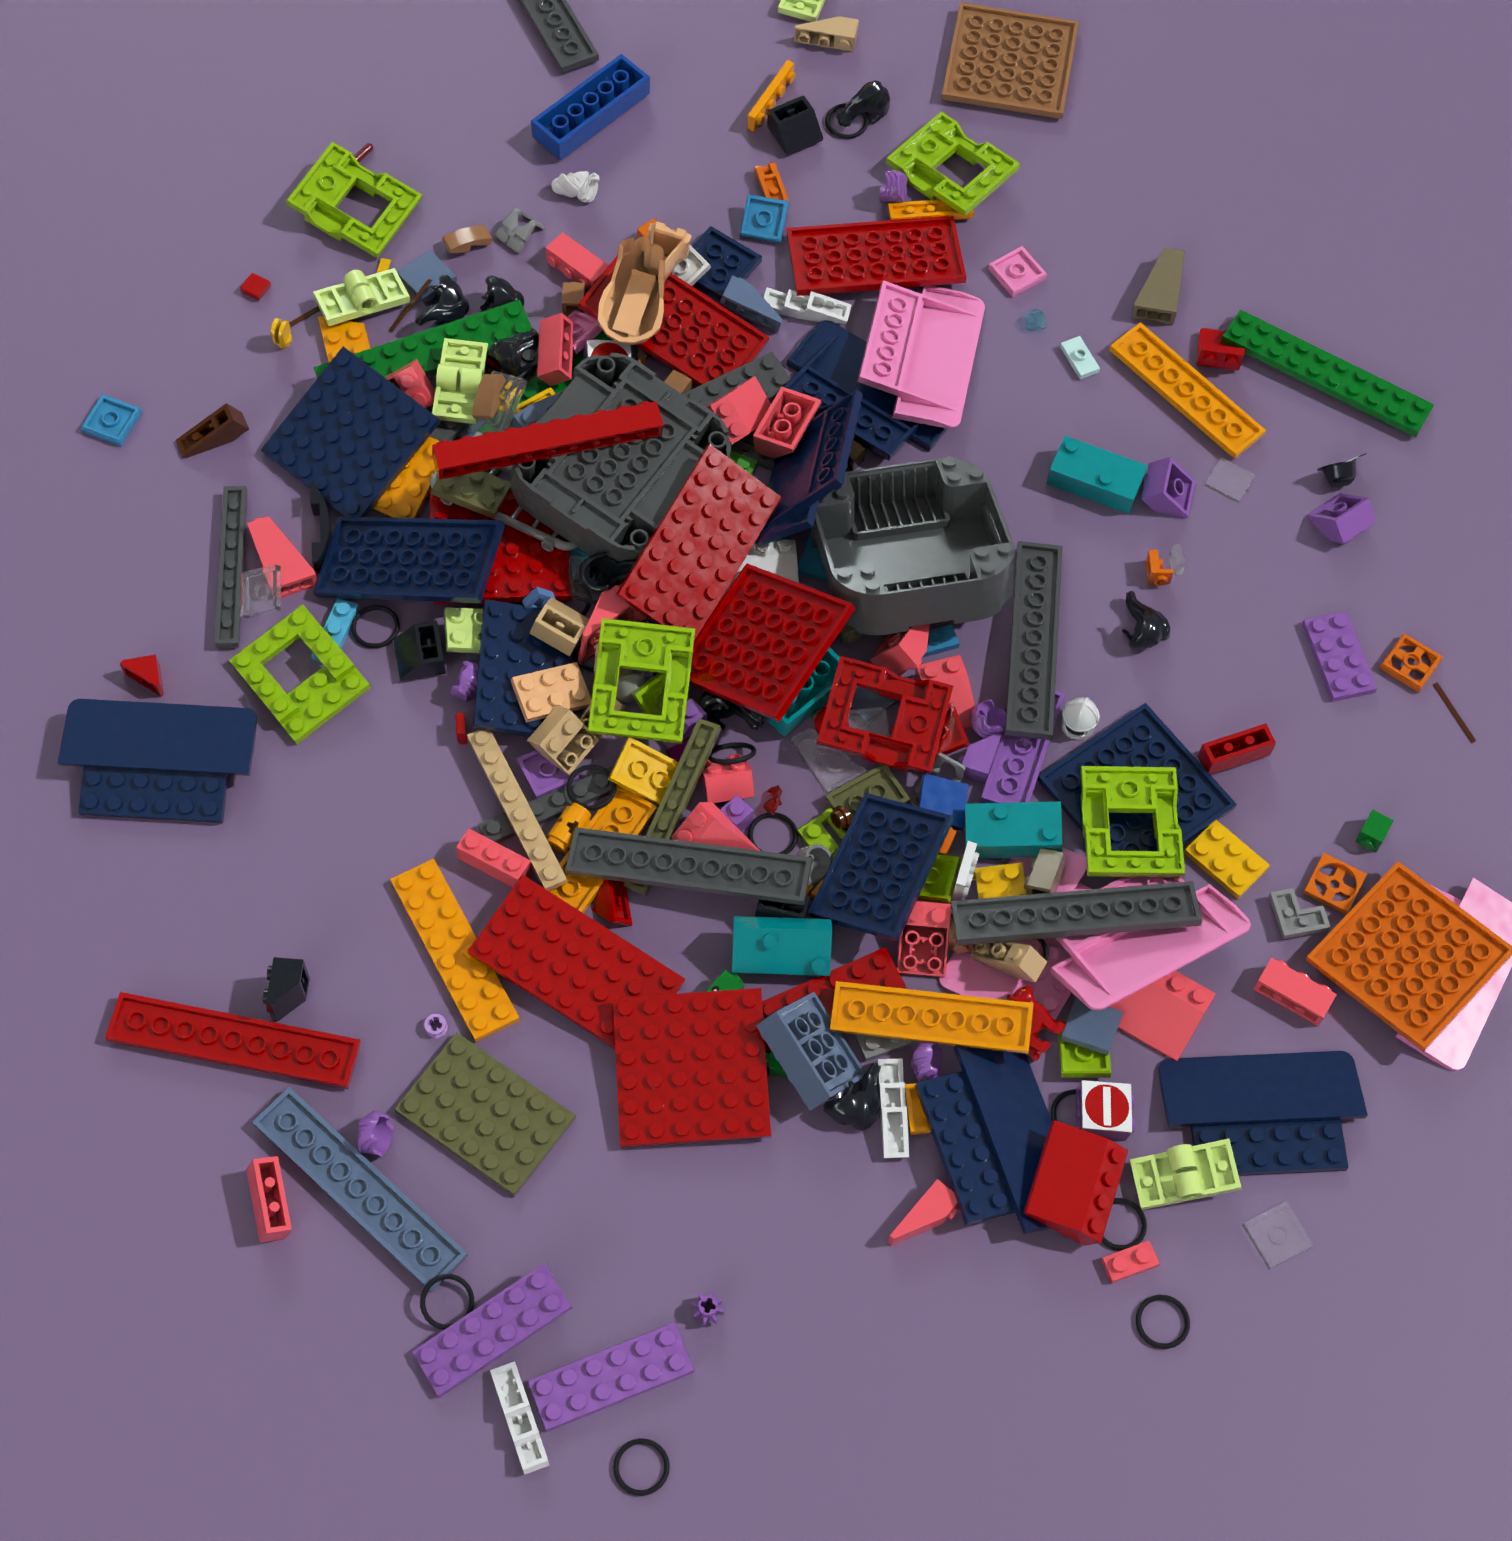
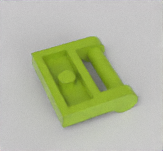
(815, 832)

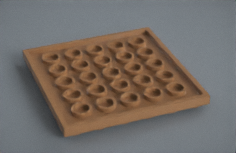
(1010, 60)

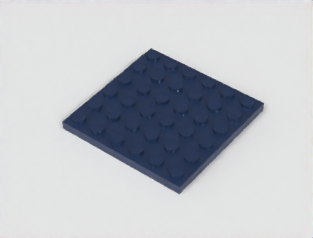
(350, 435)
(1140, 741)

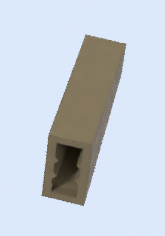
(1161, 290)

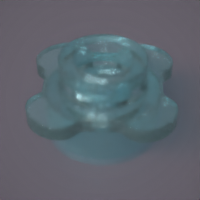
(1036, 315)

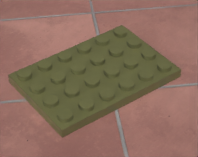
(485, 1114)

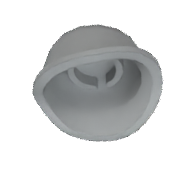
(628, 685)
(820, 861)

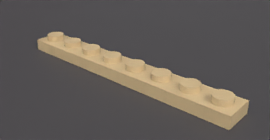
(517, 809)

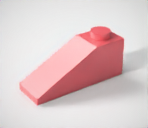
(929, 1212)

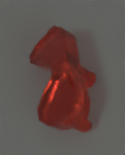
(772, 804)

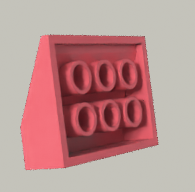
(1165, 1013)

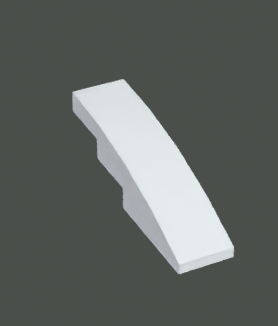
(805, 307)
(893, 1109)
(519, 1418)

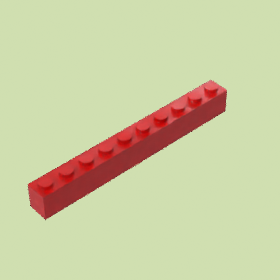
(547, 439)

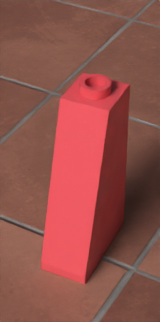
(276, 549)

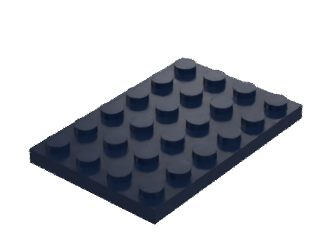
(503, 654)
(881, 866)

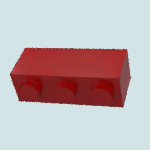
(1236, 749)

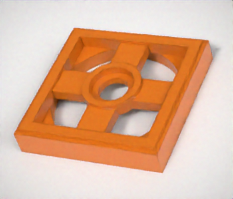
(1402, 675)
(1342, 868)

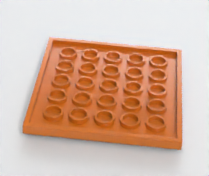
(1410, 955)

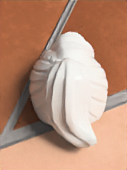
(577, 184)

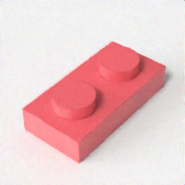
(1130, 1261)

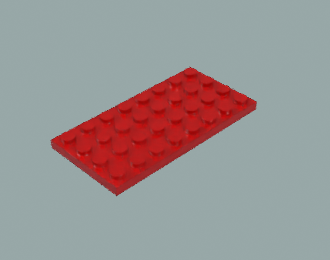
(866, 253)
(695, 331)
(699, 543)
(567, 959)

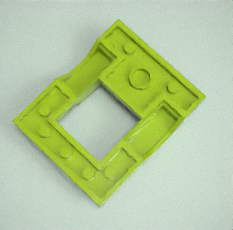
(933, 146)
(329, 184)
(644, 649)
(318, 696)
(1131, 791)

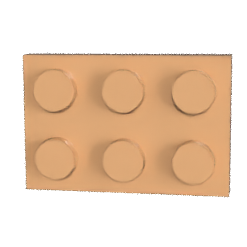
(545, 689)

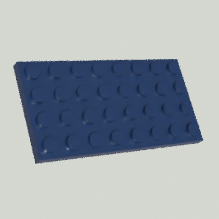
(409, 559)

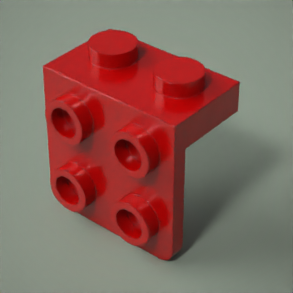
(1214, 353)

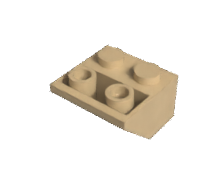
(559, 626)
(563, 739)

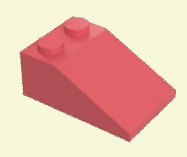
(741, 408)
(608, 607)
(902, 650)
(951, 672)
(711, 826)

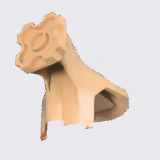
(634, 298)

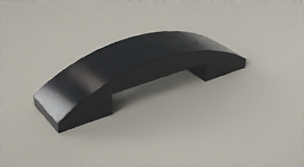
(319, 507)

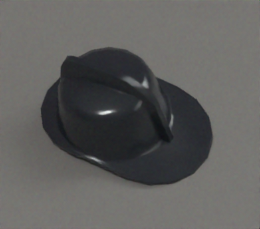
(1340, 473)

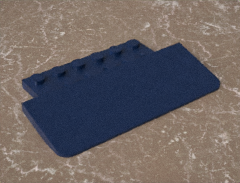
(829, 370)
(812, 468)
(156, 757)
(1272, 1107)
(988, 1132)

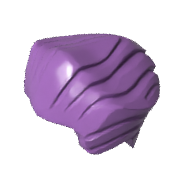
(895, 189)
(466, 683)
(987, 719)
(926, 1061)
(375, 1133)

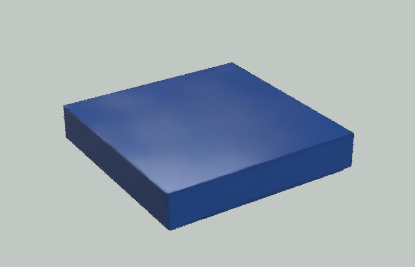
(944, 797)

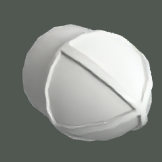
(1080, 716)

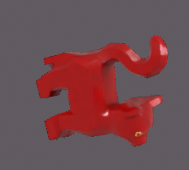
(1040, 1019)

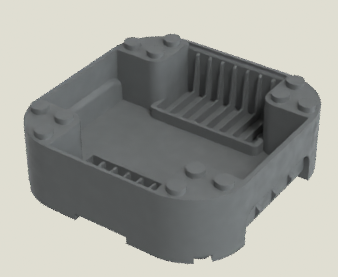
(619, 492)
(915, 545)

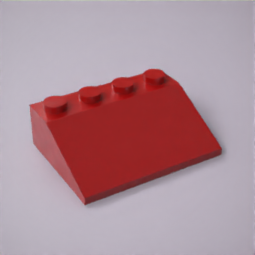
(1076, 1183)

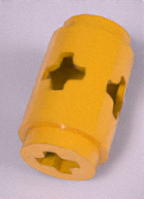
(558, 836)

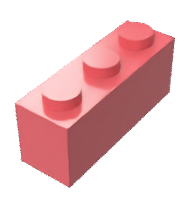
(574, 261)
(555, 349)
(492, 858)
(1295, 991)
(268, 1199)

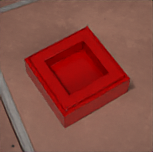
(255, 286)
(461, 728)

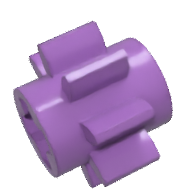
(712, 1315)

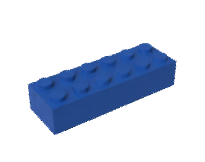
(590, 107)

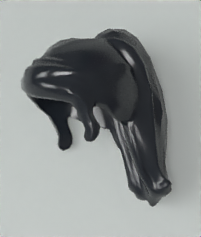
(871, 99)
(500, 293)
(448, 302)
(508, 351)
(603, 572)
(1150, 625)
(720, 708)
(858, 1108)

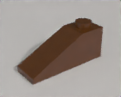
(215, 430)

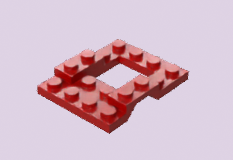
(917, 722)

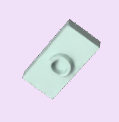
(1080, 357)

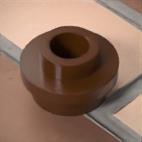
(840, 817)

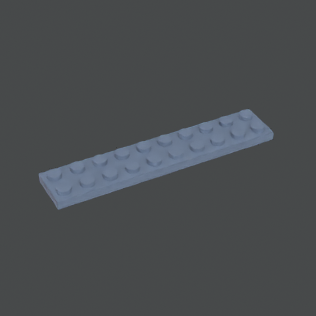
(359, 1188)

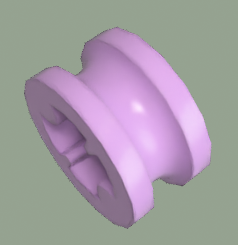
(440, 1032)

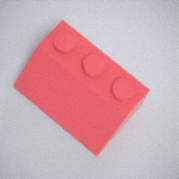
(784, 423)

